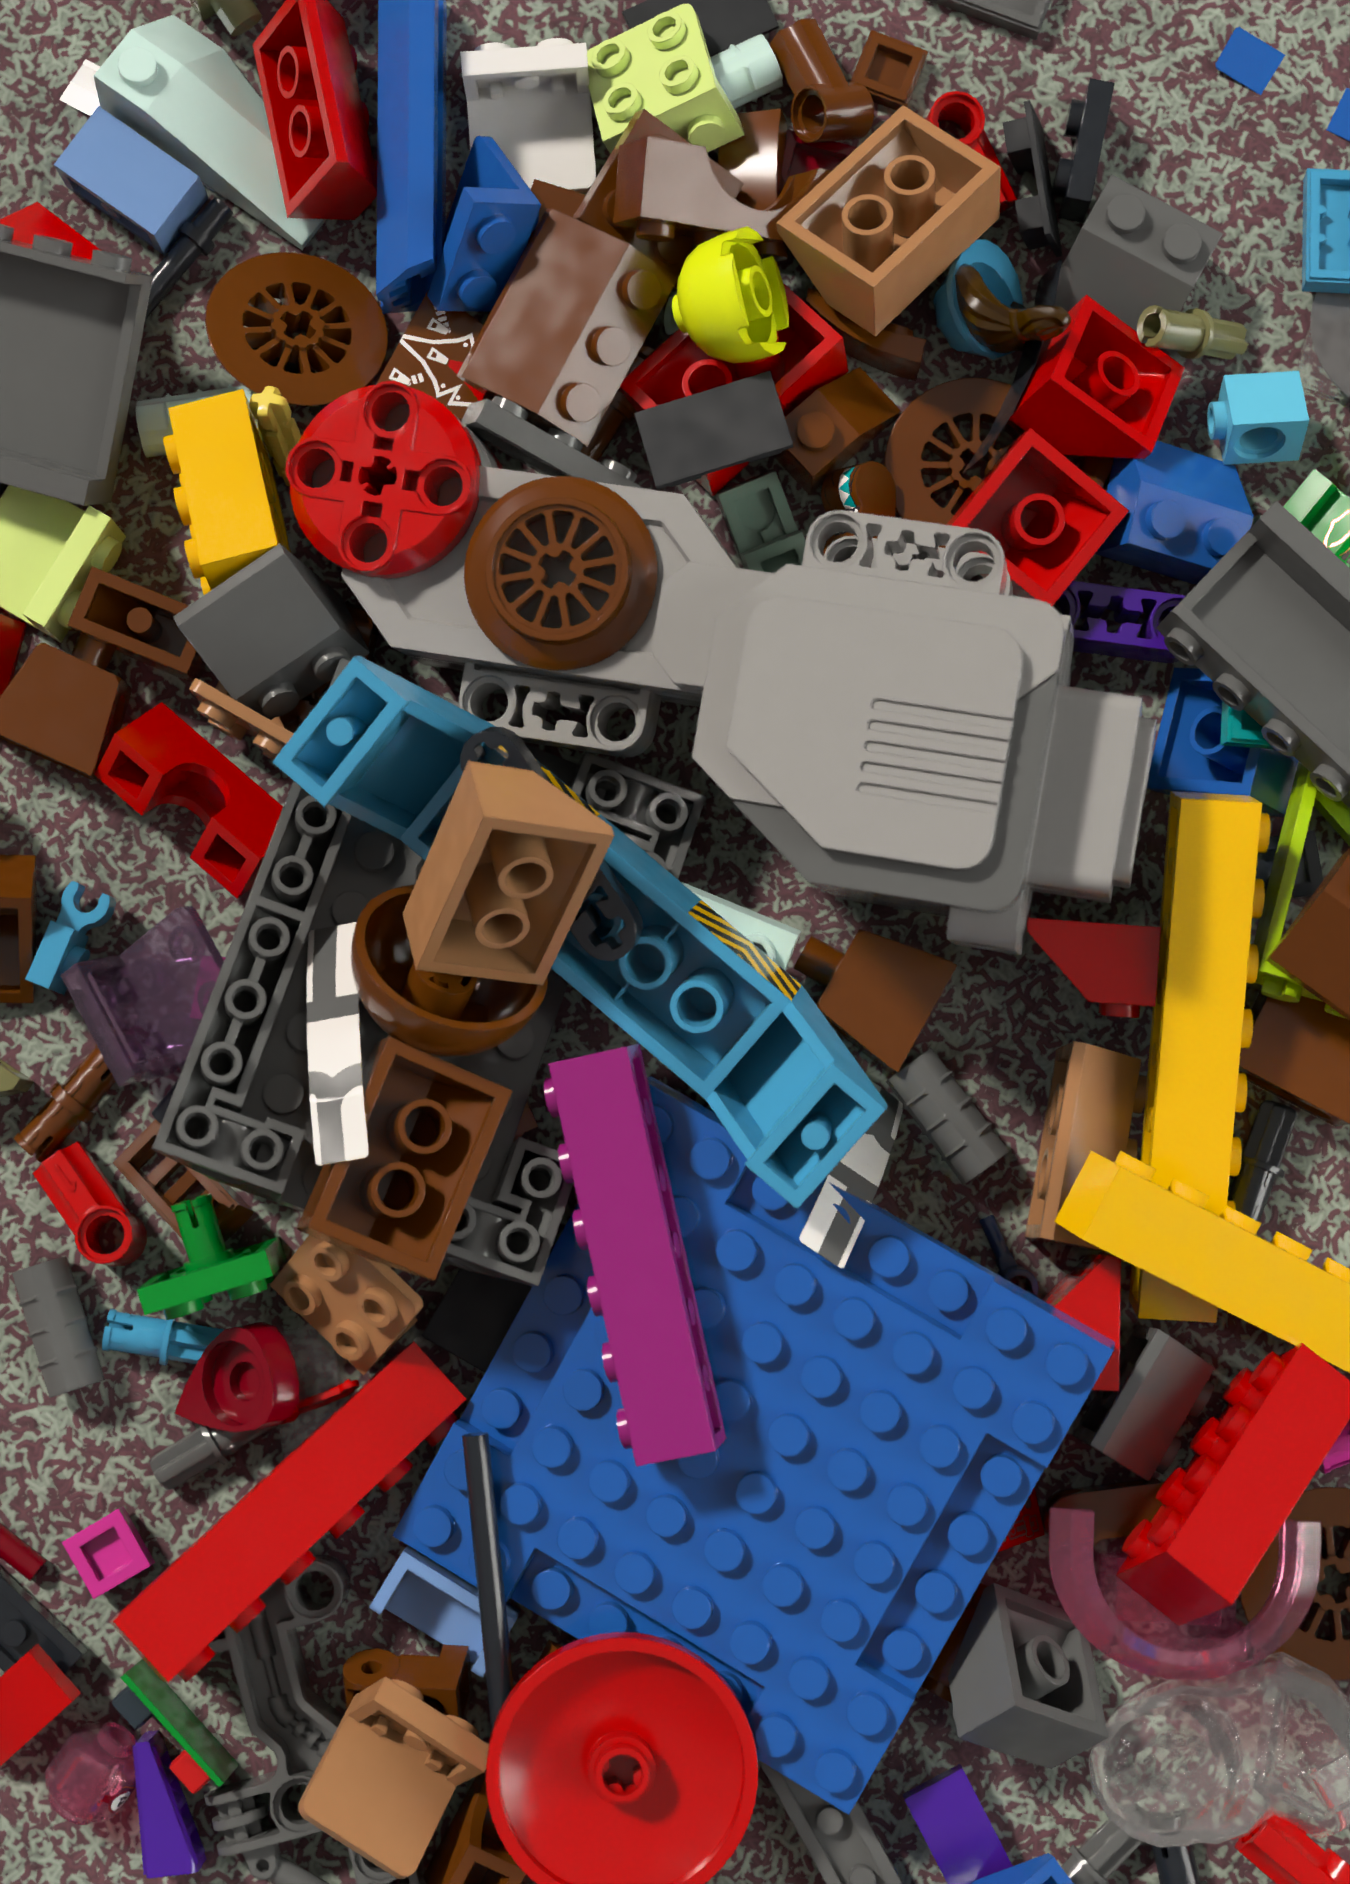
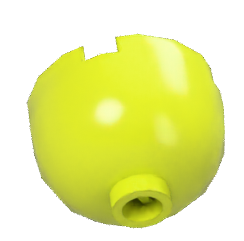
(732, 299)

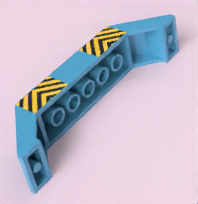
(683, 992)

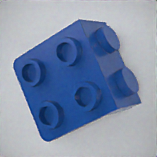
(483, 231)

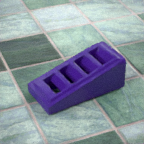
(166, 1824)

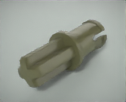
(1191, 333)

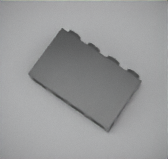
(1277, 642)

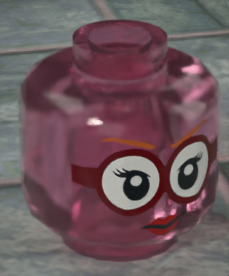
(92, 1773)

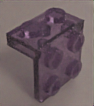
(149, 997)

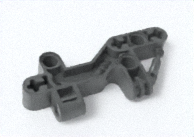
(291, 1723)

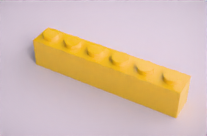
(1211, 1254)

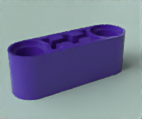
(1127, 608)

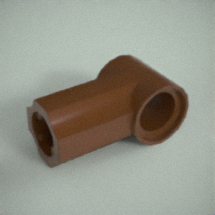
(823, 100)

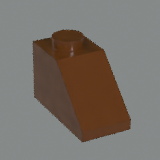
(834, 427)
(135, 624)

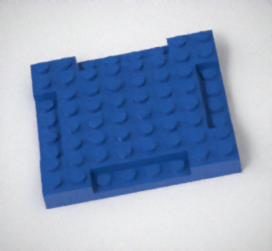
(863, 1474)

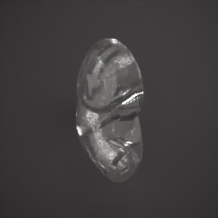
(1227, 1755)

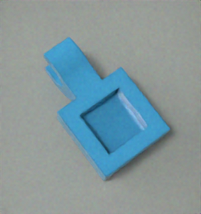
(66, 938)

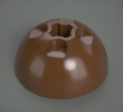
(425, 1008)

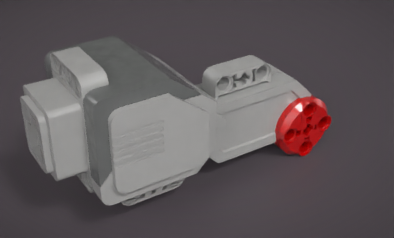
(868, 720)

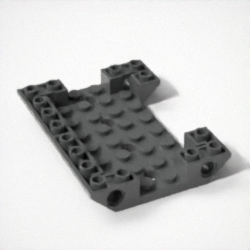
(246, 1080)

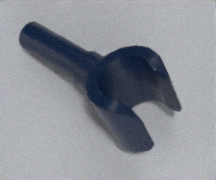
(1004, 1259)

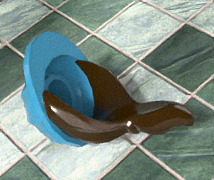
(983, 306)

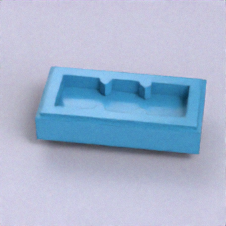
(1326, 231)

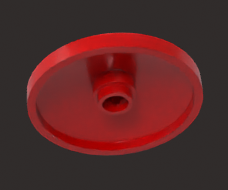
(621, 1765)

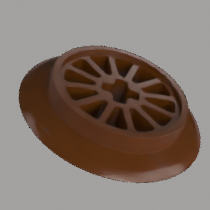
(319, 282)
(914, 431)
(606, 628)
(1324, 1653)

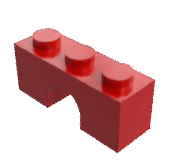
(168, 762)

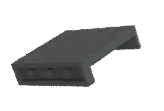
(66, 365)

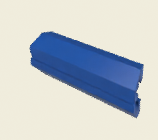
(410, 150)

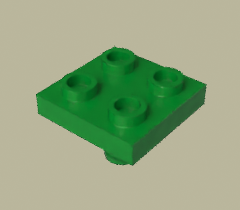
(210, 1265)

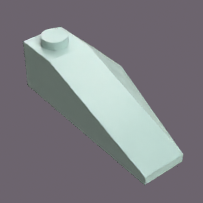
(202, 113)

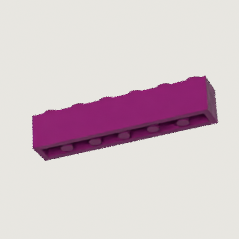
(635, 1255)

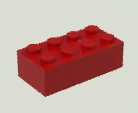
(1238, 1485)

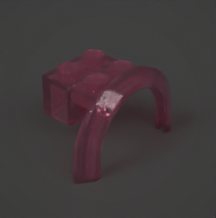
(1148, 1641)

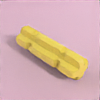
(275, 426)

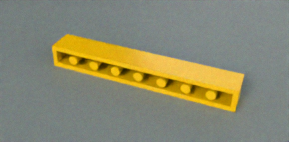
(1201, 1013)

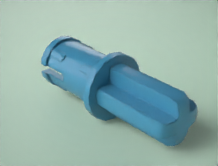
(156, 1337)

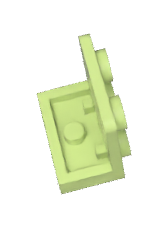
(667, 73)
(48, 556)

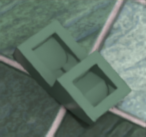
(762, 523)

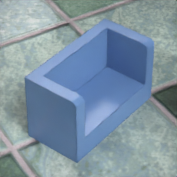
(131, 180)
(436, 1603)

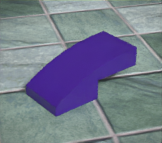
(956, 1827)

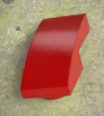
(31, 1698)

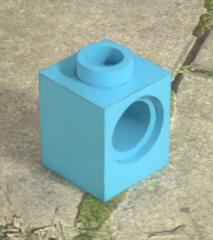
(1259, 417)

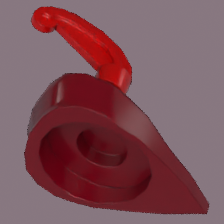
(250, 1383)

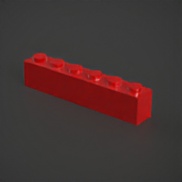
(287, 1513)

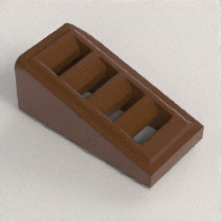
(230, 1213)

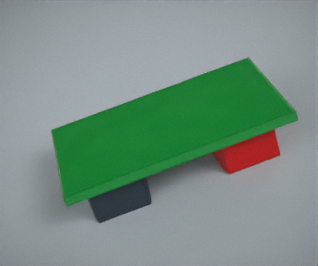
(203, 1753)

